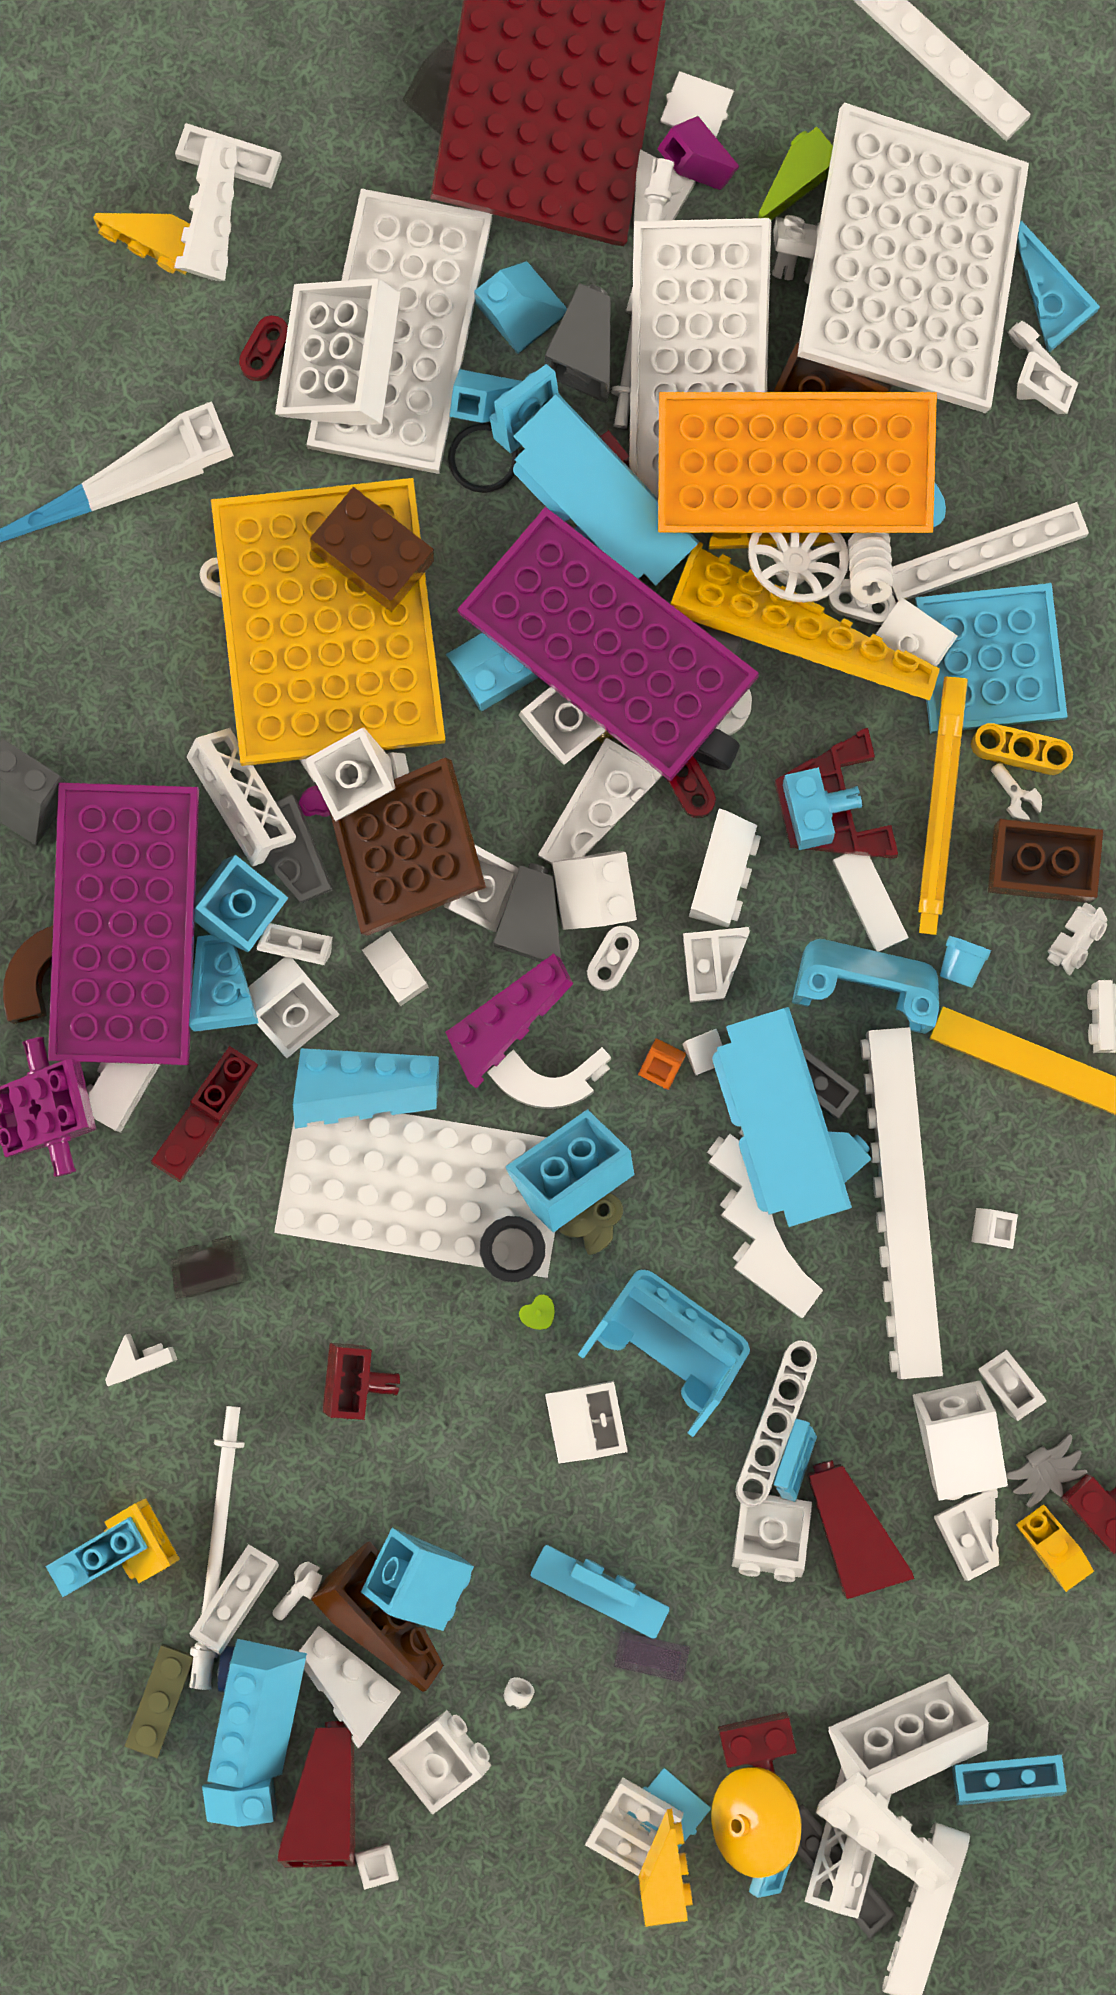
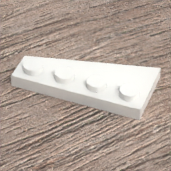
(602, 798)

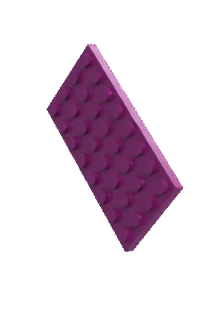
(608, 643)
(123, 923)

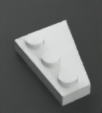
(349, 1683)

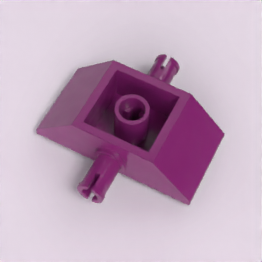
(45, 1108)

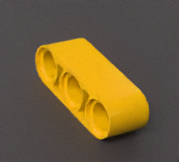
(1037, 744)

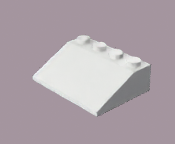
(338, 351)

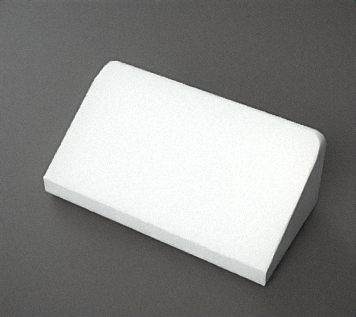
(295, 944)

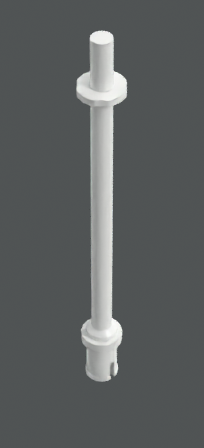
(657, 196)
(203, 1656)

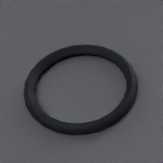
(452, 465)

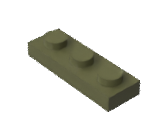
(159, 1701)

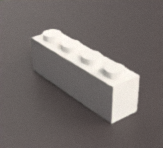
(119, 1091)

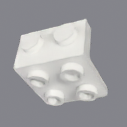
(1102, 1002)

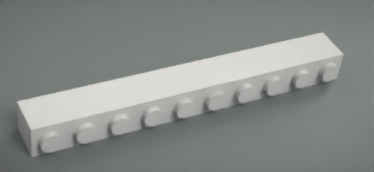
(903, 1204)

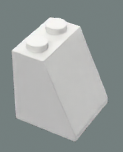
(961, 1440)

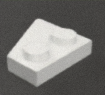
(679, 187)
(712, 961)
(972, 1533)

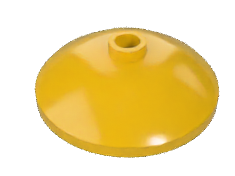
(768, 1821)

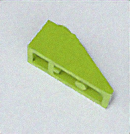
(800, 172)

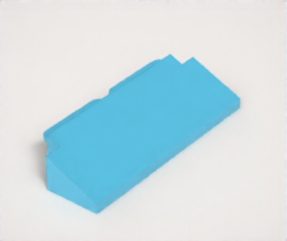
(590, 484)
(781, 1119)

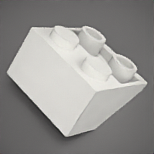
(586, 1422)

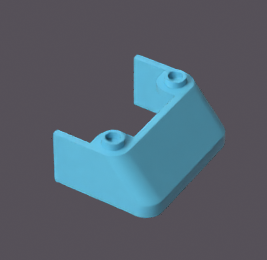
(677, 1336)

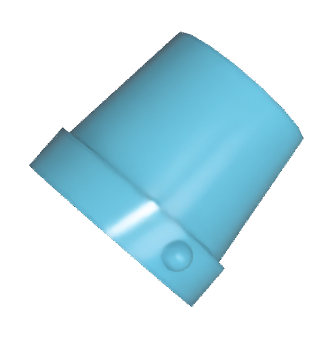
(963, 961)

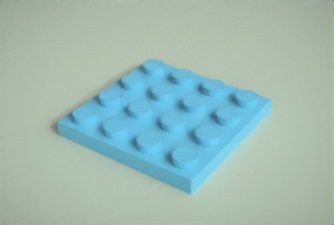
(1006, 653)

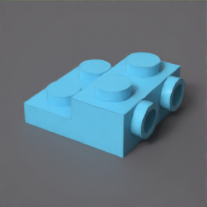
(520, 404)

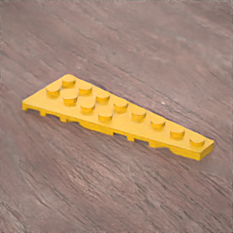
(737, 603)

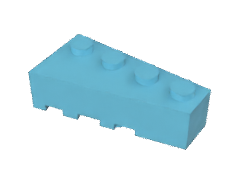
(362, 1084)

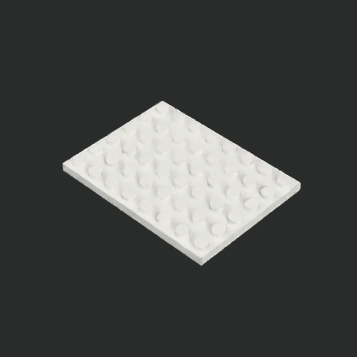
(913, 258)

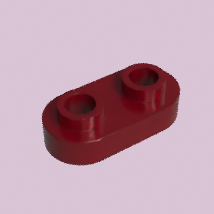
(263, 349)
(693, 785)

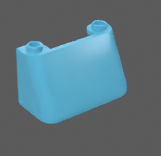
(913, 980)

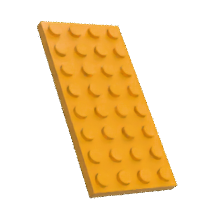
(796, 462)

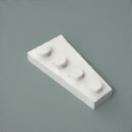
(210, 224)
(875, 1827)

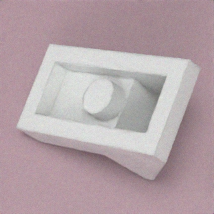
(1046, 384)
(129, 1364)
(1011, 1386)

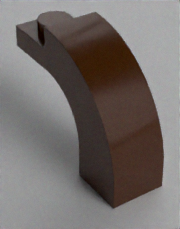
(25, 976)

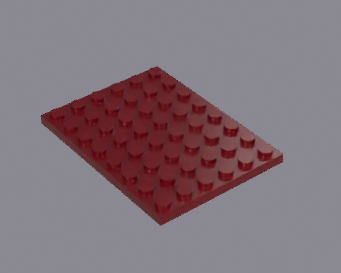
(549, 112)

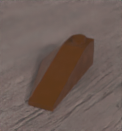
(389, 1638)

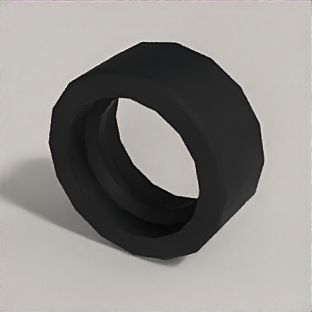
(717, 750)
(489, 1236)

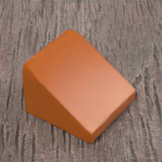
(662, 1064)

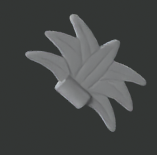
(1046, 1471)

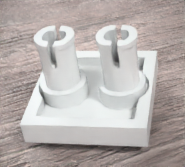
(792, 240)

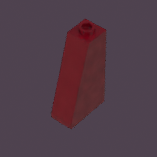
(856, 1539)

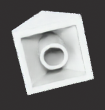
(351, 773)

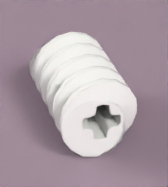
(870, 567)

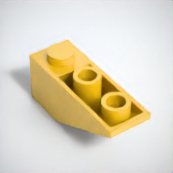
(146, 235)
(660, 1878)

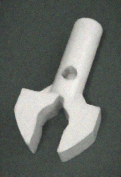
(1025, 338)
(1016, 793)
(306, 1584)

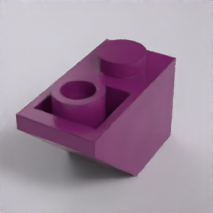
(698, 154)

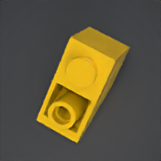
(1055, 1547)

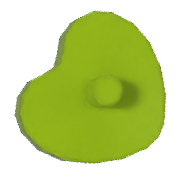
(538, 1314)

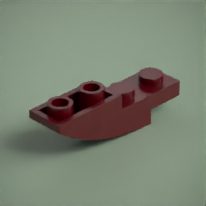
(205, 1114)

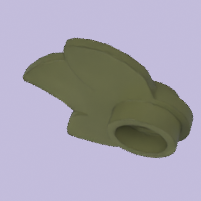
(593, 1226)

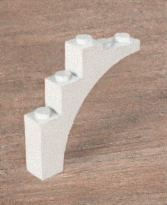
(766, 1259)

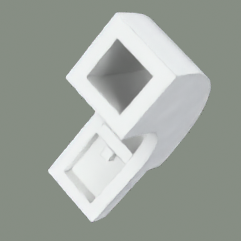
(545, 1092)

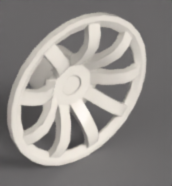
(796, 564)

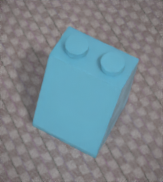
(417, 1580)

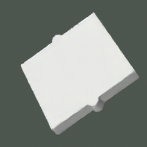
(697, 98)

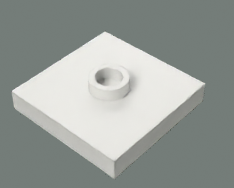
(916, 633)

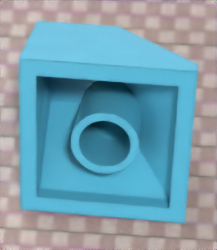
(519, 304)

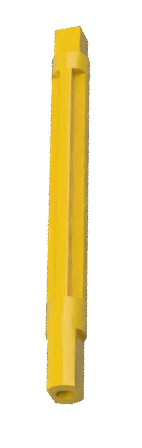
(942, 803)

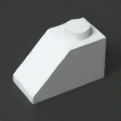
(395, 968)

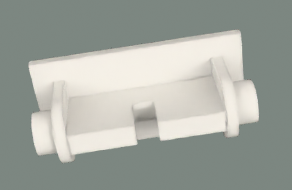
(1073, 950)

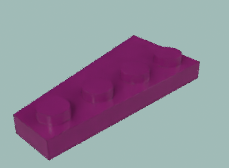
(494, 1026)

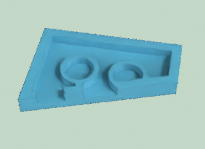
(219, 987)

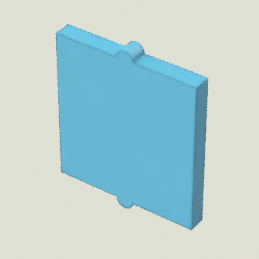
(676, 1794)

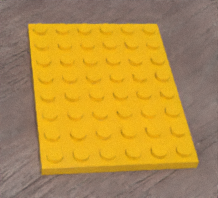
(310, 645)

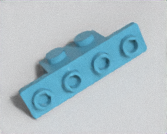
(599, 1591)

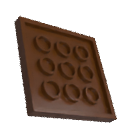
(409, 849)

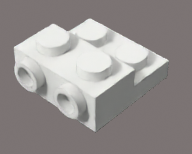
(772, 1537)
(441, 1761)

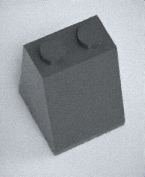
(582, 343)
(26, 793)

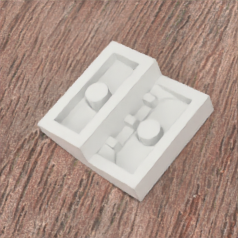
(619, 1835)

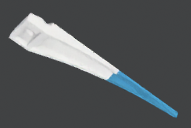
(166, 457)

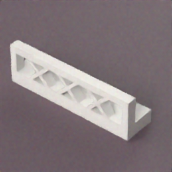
(230, 800)
(847, 1876)

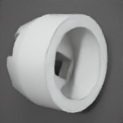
(523, 1687)

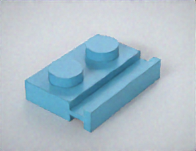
(795, 1460)

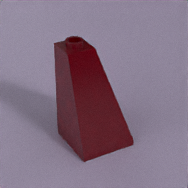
(323, 1811)

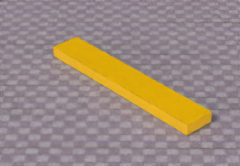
(1025, 1059)

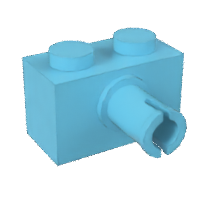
(813, 807)

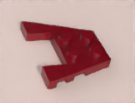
(872, 842)

